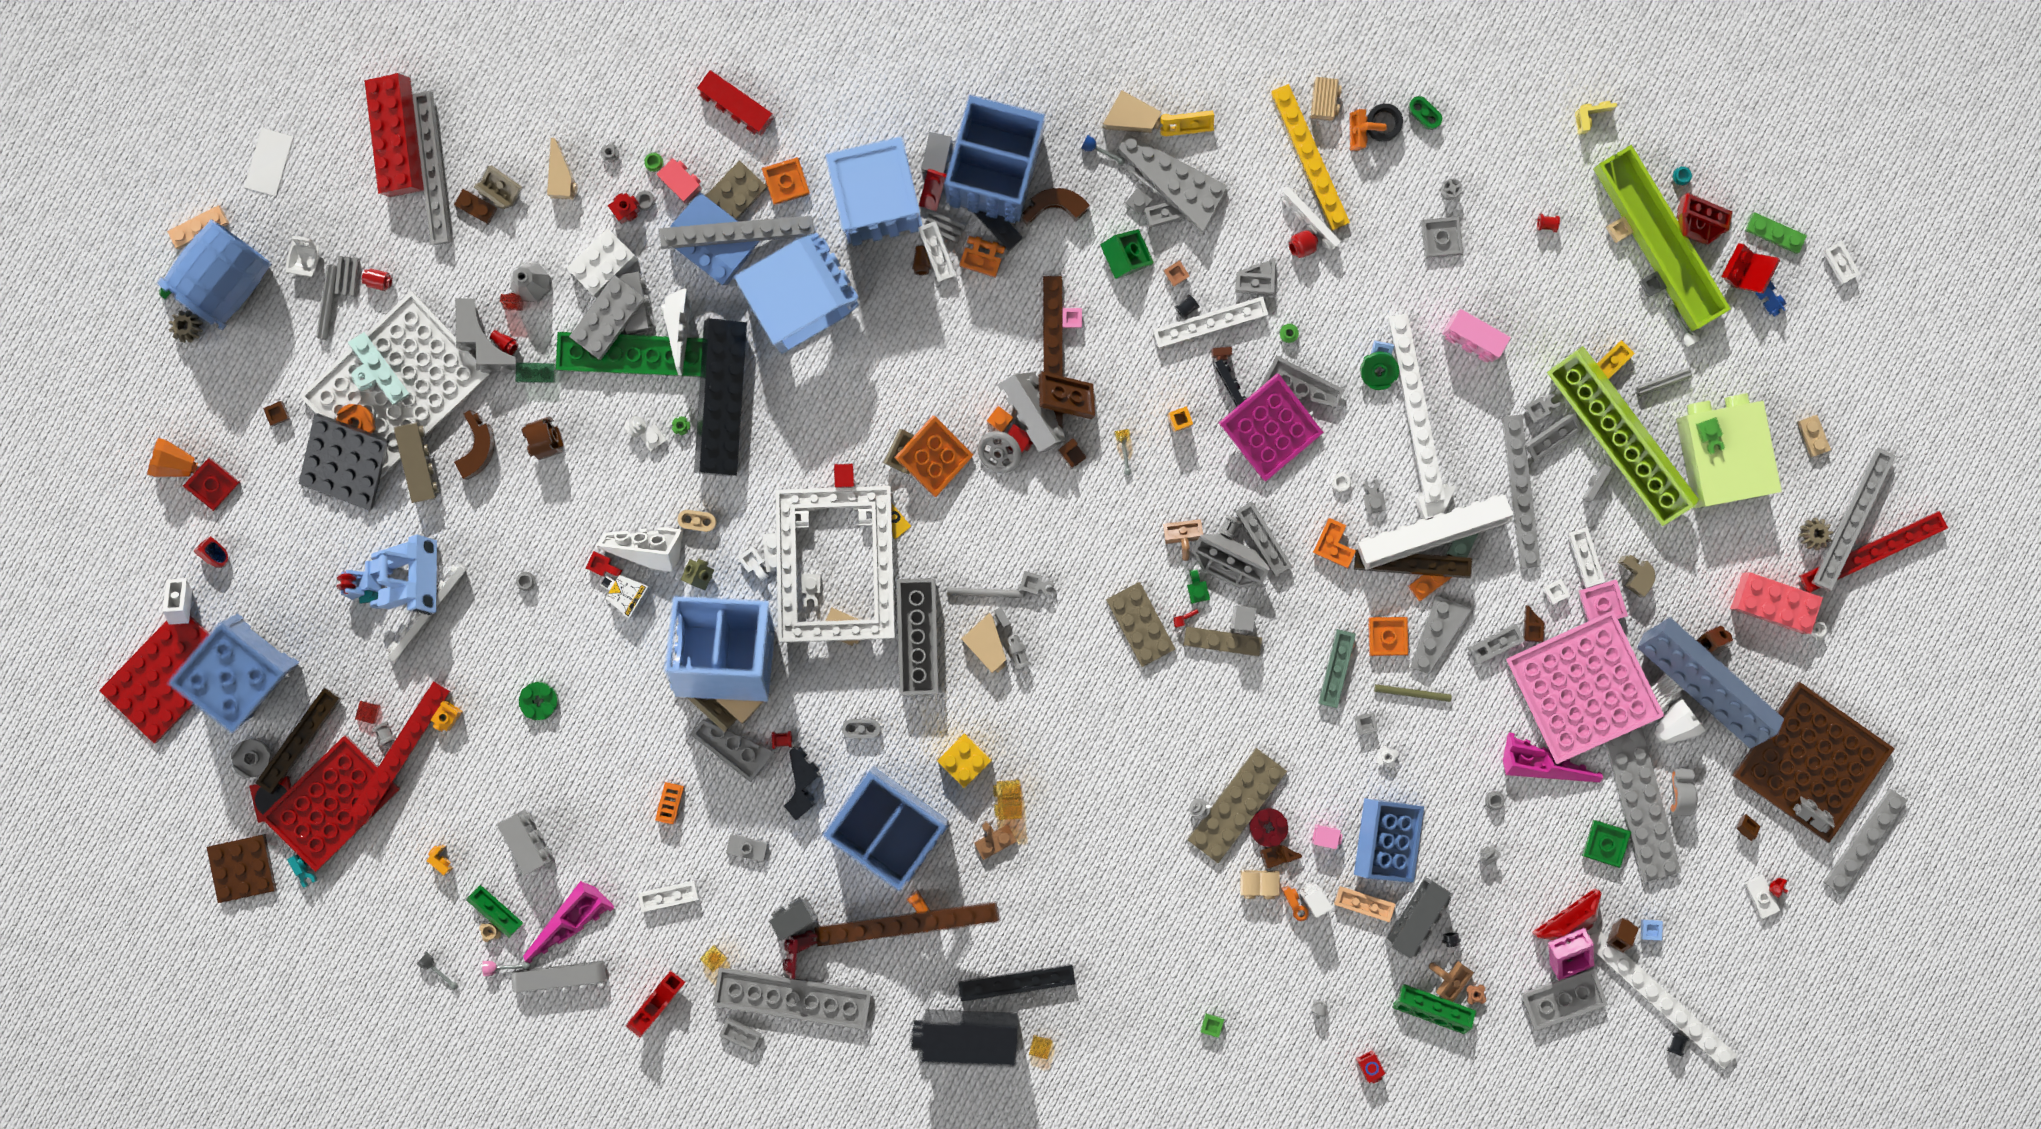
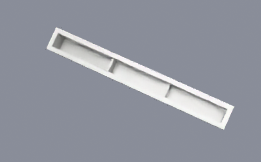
(1435, 531)

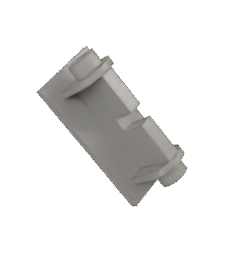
(1821, 819)

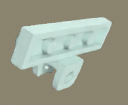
(375, 370)

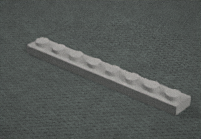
(431, 168)
(736, 232)
(1521, 491)
(1853, 519)

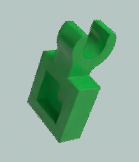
(1197, 590)

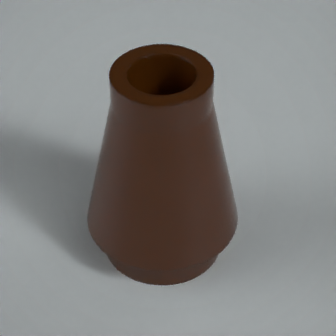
(921, 261)

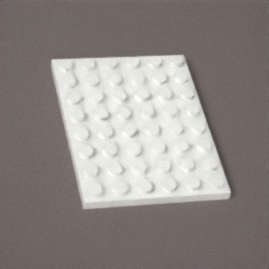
(425, 362)

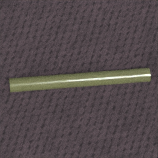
(1412, 693)

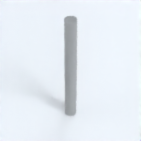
(985, 592)

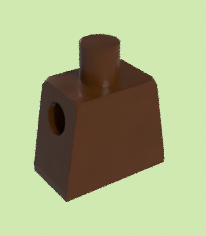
(1716, 639)

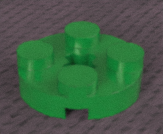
(1387, 377)
(546, 708)

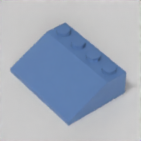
(718, 260)
(1388, 840)

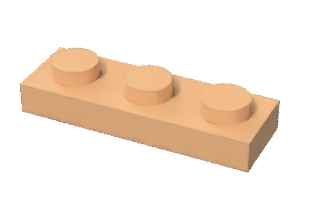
(185, 232)
(1364, 904)

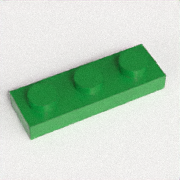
(494, 911)

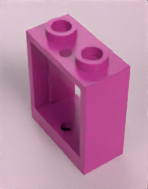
(1579, 951)

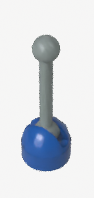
(1090, 144)

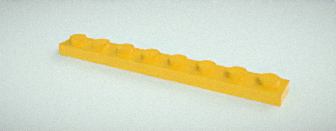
(1310, 157)

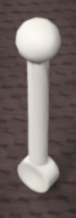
(1130, 169)

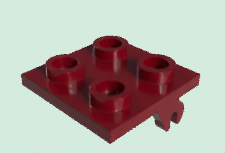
(794, 945)

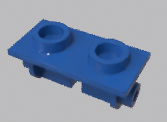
(1775, 302)

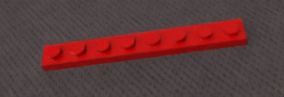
(1884, 547)
(399, 753)

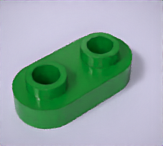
(1427, 111)

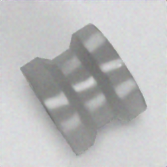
(1454, 187)

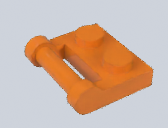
(918, 902)

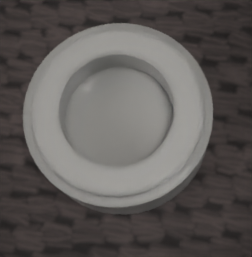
(646, 200)

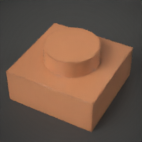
(1176, 273)

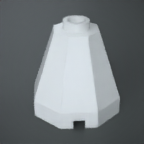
(1678, 723)

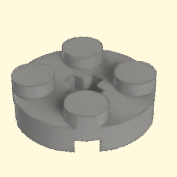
(240, 760)

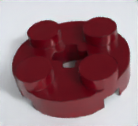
(1258, 831)

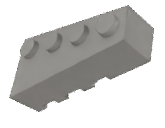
(1041, 422)

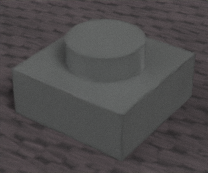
(1652, 284)

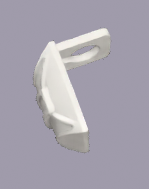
(302, 257)

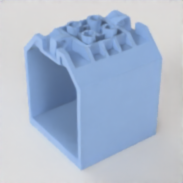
(798, 291)

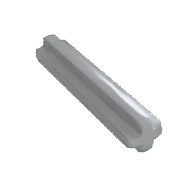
(1664, 382)

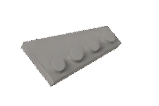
(1304, 383)
(1439, 629)
(736, 751)

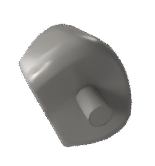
(1319, 1008)

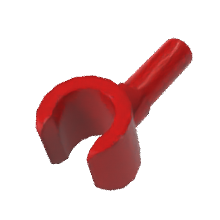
(1179, 620)

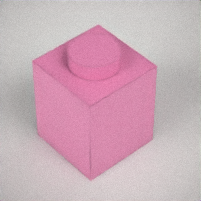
(1326, 836)

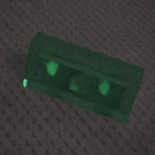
(535, 372)

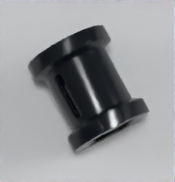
(1187, 307)
(1678, 1044)

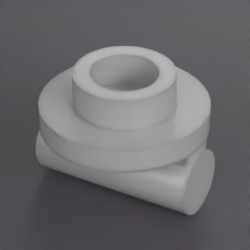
(1489, 855)

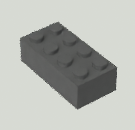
(1418, 918)

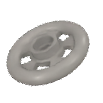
(1007, 440)

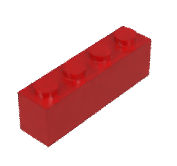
(735, 102)

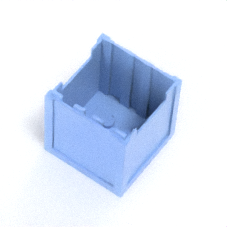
(874, 191)

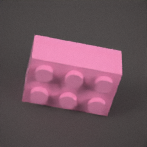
(1475, 336)

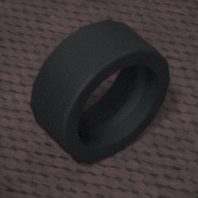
(1396, 113)

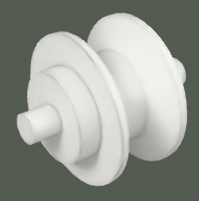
(635, 426)

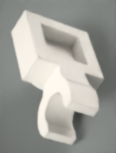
(752, 562)

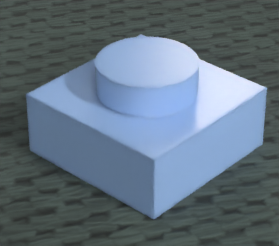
(1382, 346)
(1651, 929)

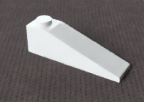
(677, 318)
(651, 549)

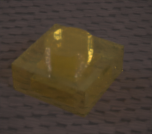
(713, 958)
(1040, 1047)

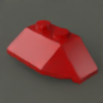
(1702, 219)
(1573, 918)

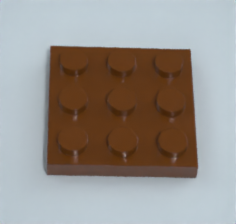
(241, 868)

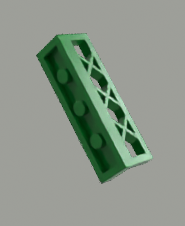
(1434, 1009)

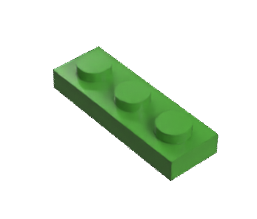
(1775, 233)

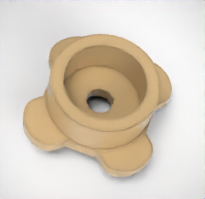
(486, 936)

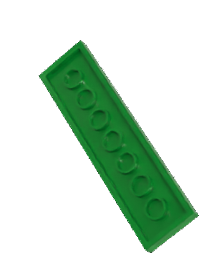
(629, 356)

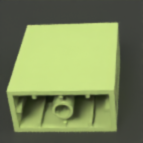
(1745, 465)

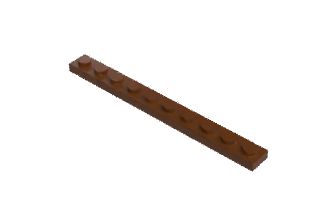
(907, 924)

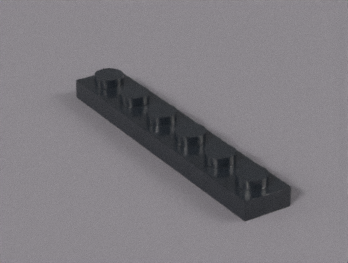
(1016, 982)

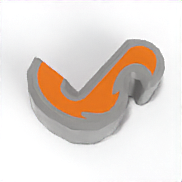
(1684, 792)

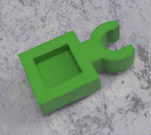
(1710, 431)

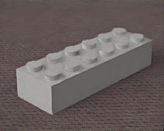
(917, 636)

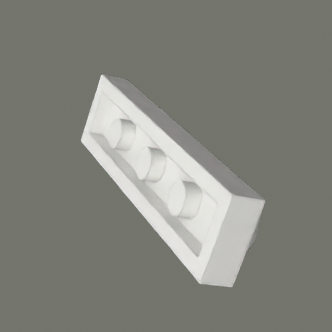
(1303, 212)

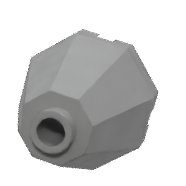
(530, 282)

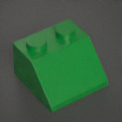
(1126, 253)

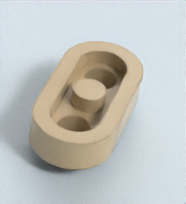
(697, 520)

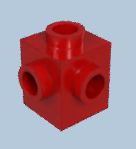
(618, 207)

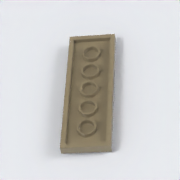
(1237, 805)

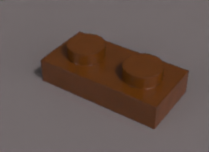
(475, 206)

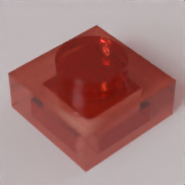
(511, 302)
(367, 712)

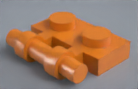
(979, 261)

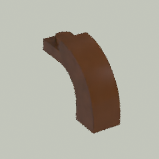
(1056, 198)
(482, 449)

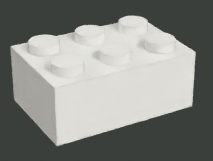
(601, 261)

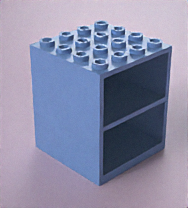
(994, 158)

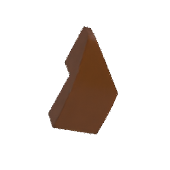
(1277, 855)

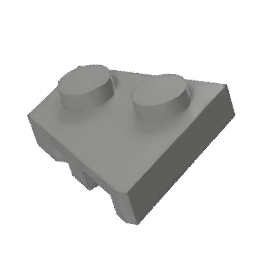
(1257, 279)

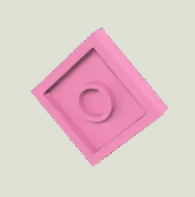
(1603, 599)

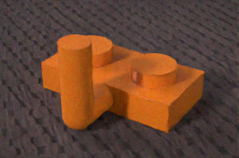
(1358, 129)

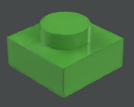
(1212, 1025)

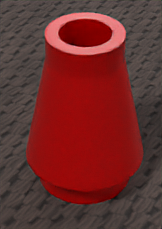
(504, 342)

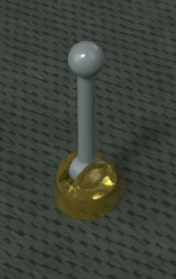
(1123, 436)

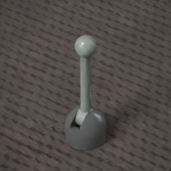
(427, 962)

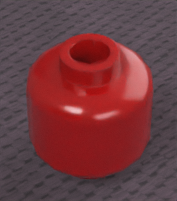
(1303, 244)

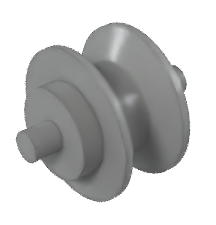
(1199, 808)

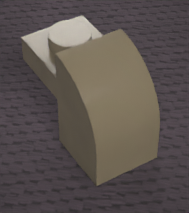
(1642, 577)

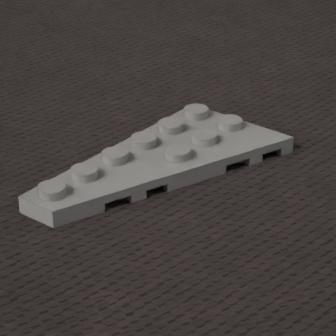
(1177, 182)

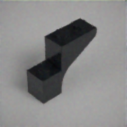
(804, 773)

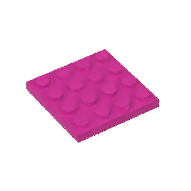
(1271, 427)

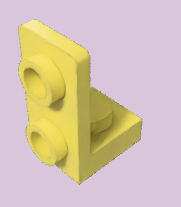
(1584, 121)

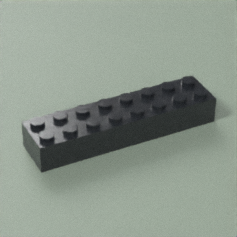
(720, 397)

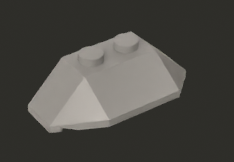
(1230, 560)

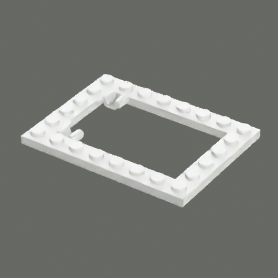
(801, 502)

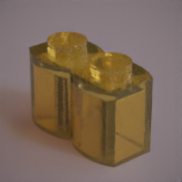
(1009, 799)

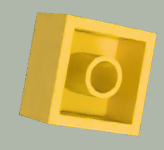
(964, 760)

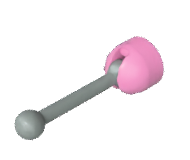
(489, 967)

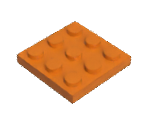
(934, 456)

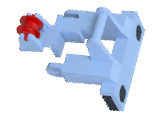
(417, 592)

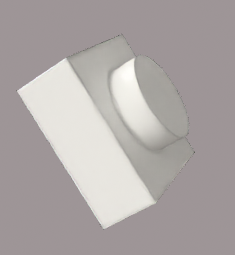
(653, 438)
(1556, 591)

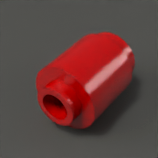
(376, 279)

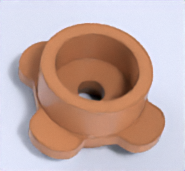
(1471, 990)

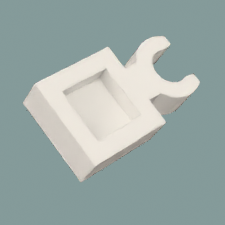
(810, 584)

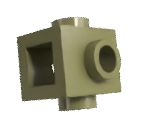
(697, 573)

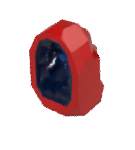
(212, 552)

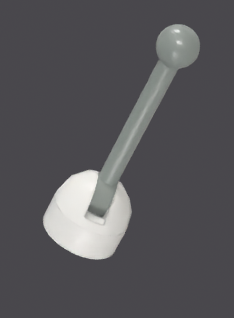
(1690, 337)

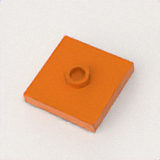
(785, 181)
(1388, 636)

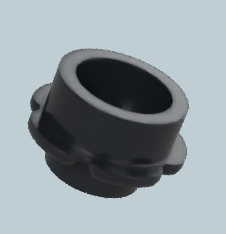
(1451, 939)

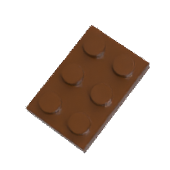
(1066, 395)

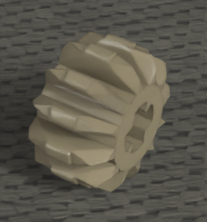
(179, 329)
(1808, 533)

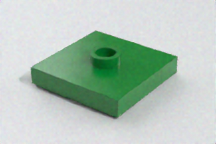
(1606, 843)

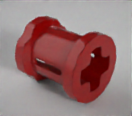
(1548, 223)
(782, 739)

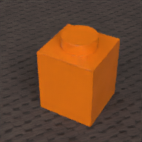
(999, 419)

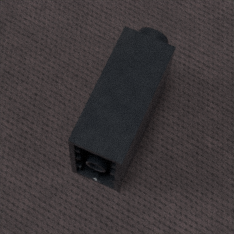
(966, 1037)

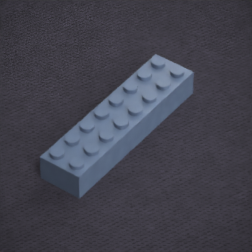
(1710, 683)

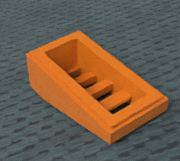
(670, 820)

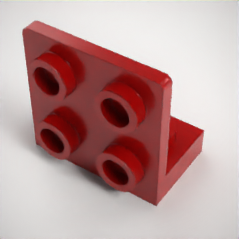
(1749, 270)

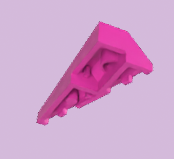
(1527, 760)
(579, 908)

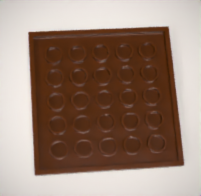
(1814, 756)

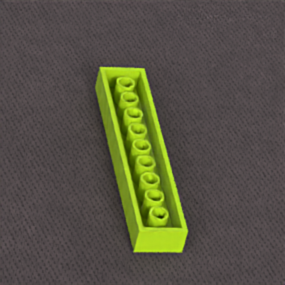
(1623, 436)

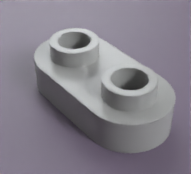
(861, 730)

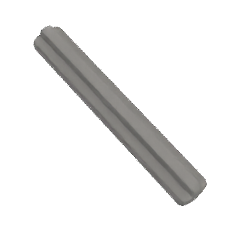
(327, 302)

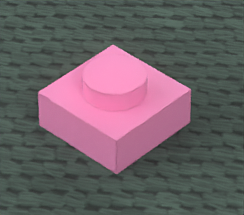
(1072, 317)

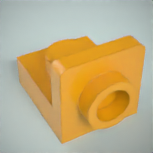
(441, 863)

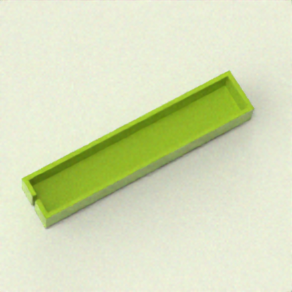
(1661, 238)

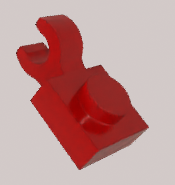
(601, 564)

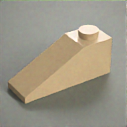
(560, 178)

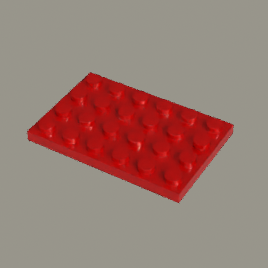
(142, 685)
(316, 808)

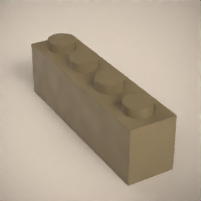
(415, 462)

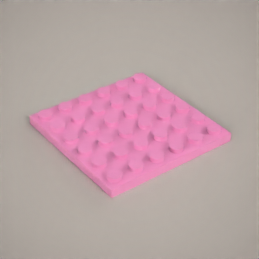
(1584, 687)

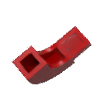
(655, 1004)

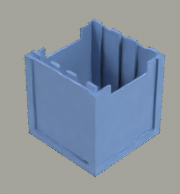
(232, 673)

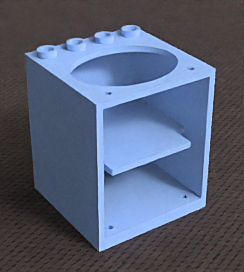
(721, 649)

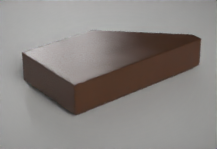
(1533, 626)

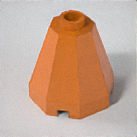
(170, 461)

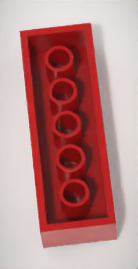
(394, 135)

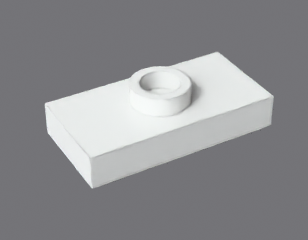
(1762, 897)

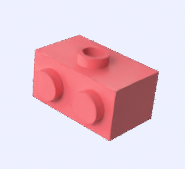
(679, 181)

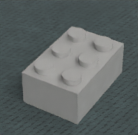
(525, 842)

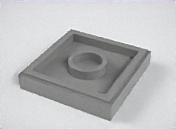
(1441, 237)

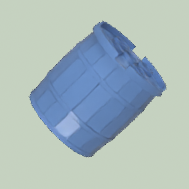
(215, 274)

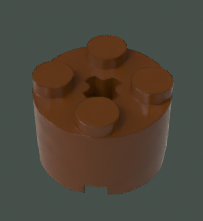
(543, 438)

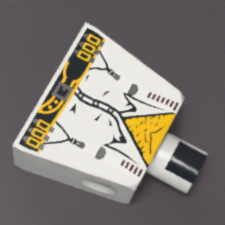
(625, 594)

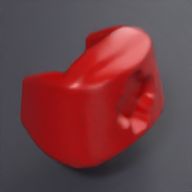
(1777, 887)

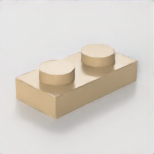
(1813, 436)

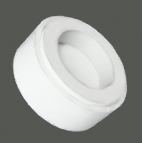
(1341, 482)

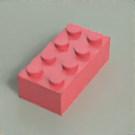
(1776, 603)

